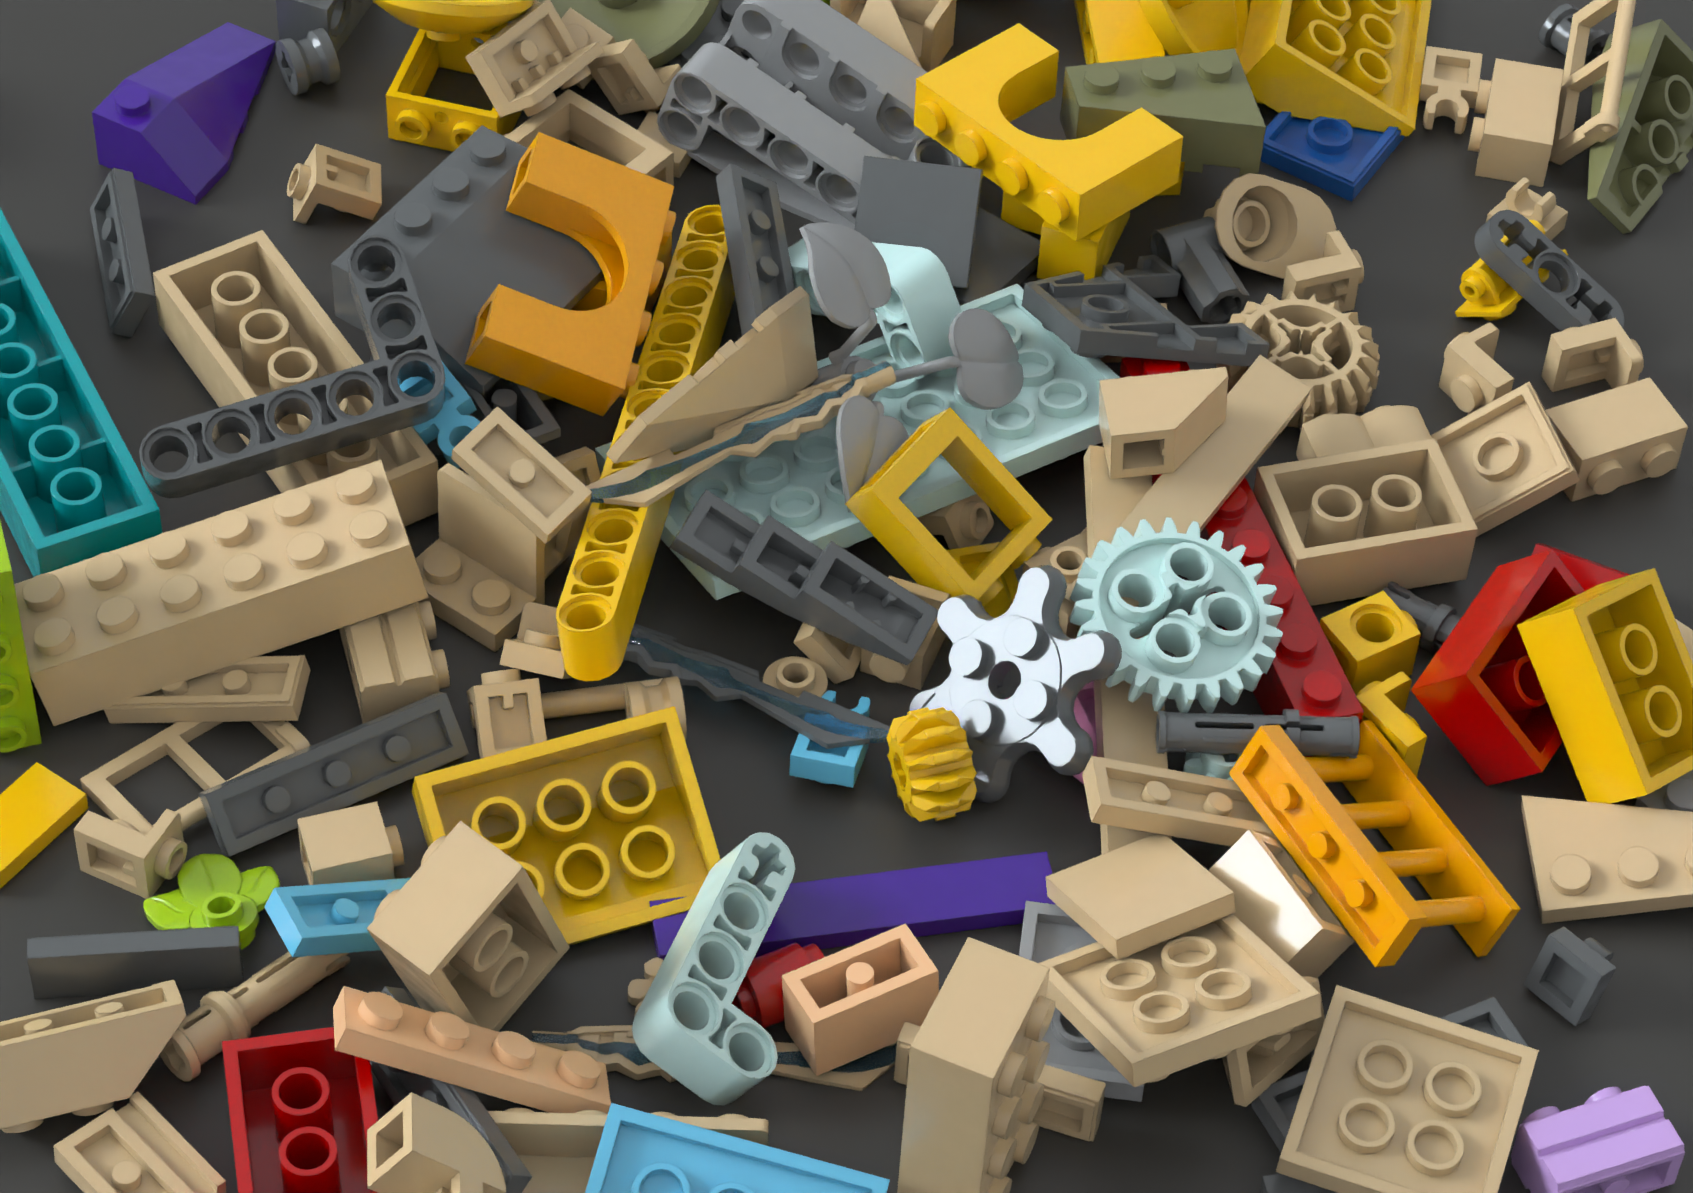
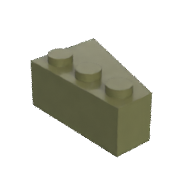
(1192, 93)

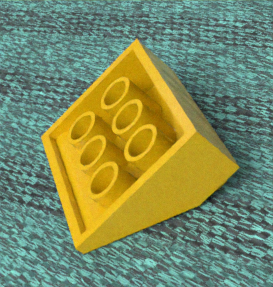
(1338, 59)
(590, 818)

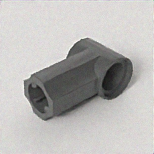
(1204, 270)

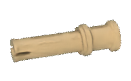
(234, 1013)

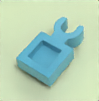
(452, 421)
(831, 765)

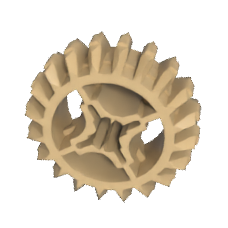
(1305, 343)

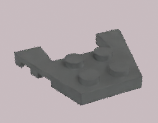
(1122, 319)

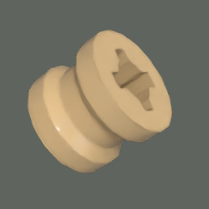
(647, 699)

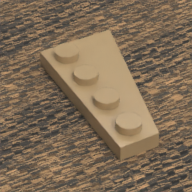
(1607, 858)

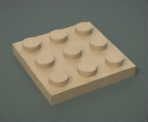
(1180, 998)
(1405, 1103)

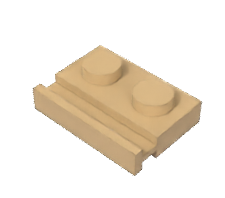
(134, 1154)

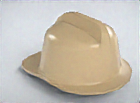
(1270, 223)

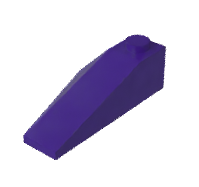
(184, 112)

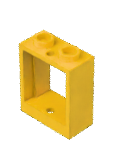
(419, 118)
(913, 545)

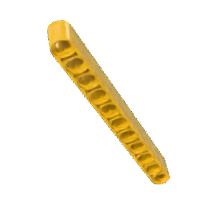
(622, 540)

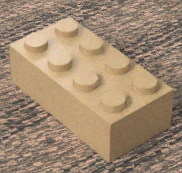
(976, 1075)

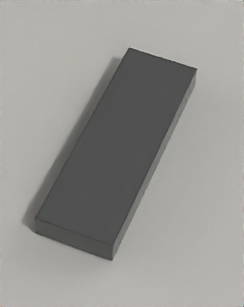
(122, 252)
(134, 961)

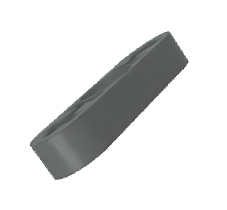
(1573, 280)

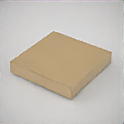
(1506, 457)
(1140, 895)

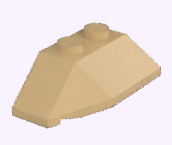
(83, 1054)

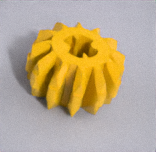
(931, 764)

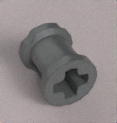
(1556, 33)

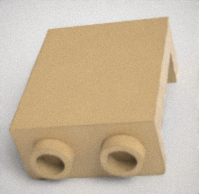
(527, 483)

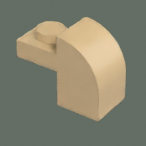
(429, 1151)

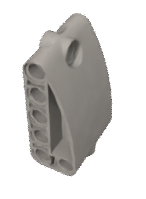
(800, 110)

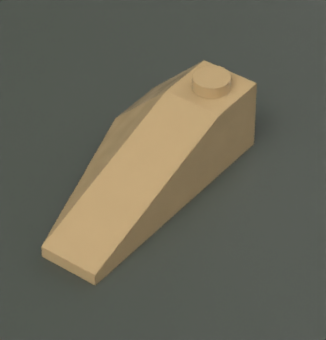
(736, 381)

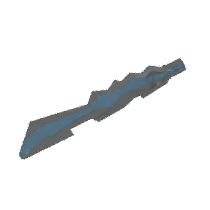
(726, 680)

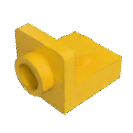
(1385, 706)

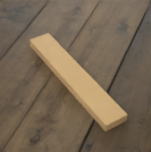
(1255, 416)

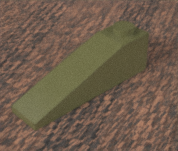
(1652, 130)

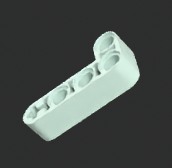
(919, 306)
(688, 1011)

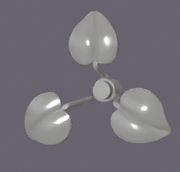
(850, 283)

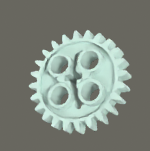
(1208, 658)

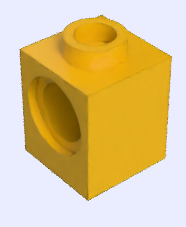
(1372, 640)

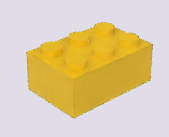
(1617, 686)

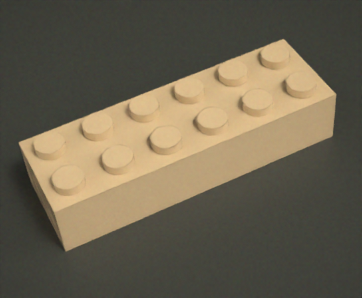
(258, 329)
(217, 592)

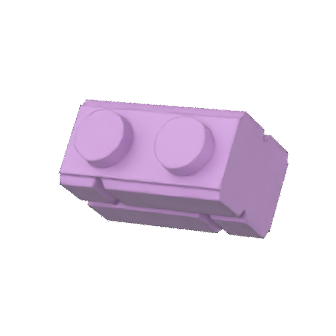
(1599, 1147)

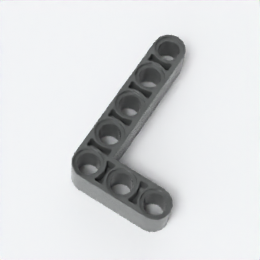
(317, 398)

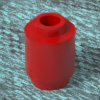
(761, 989)

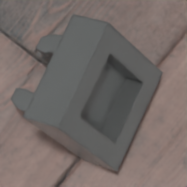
(1571, 974)

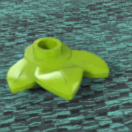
(214, 896)

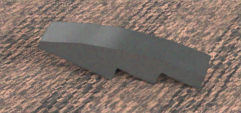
(801, 580)

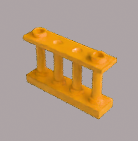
(1343, 863)

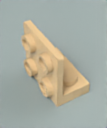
(481, 563)

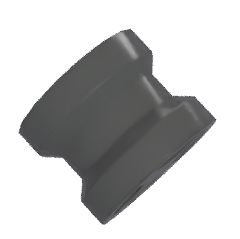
(308, 61)

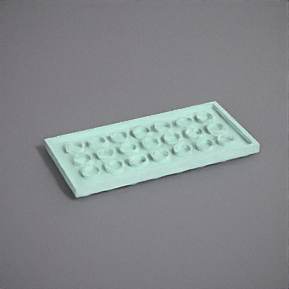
(802, 480)

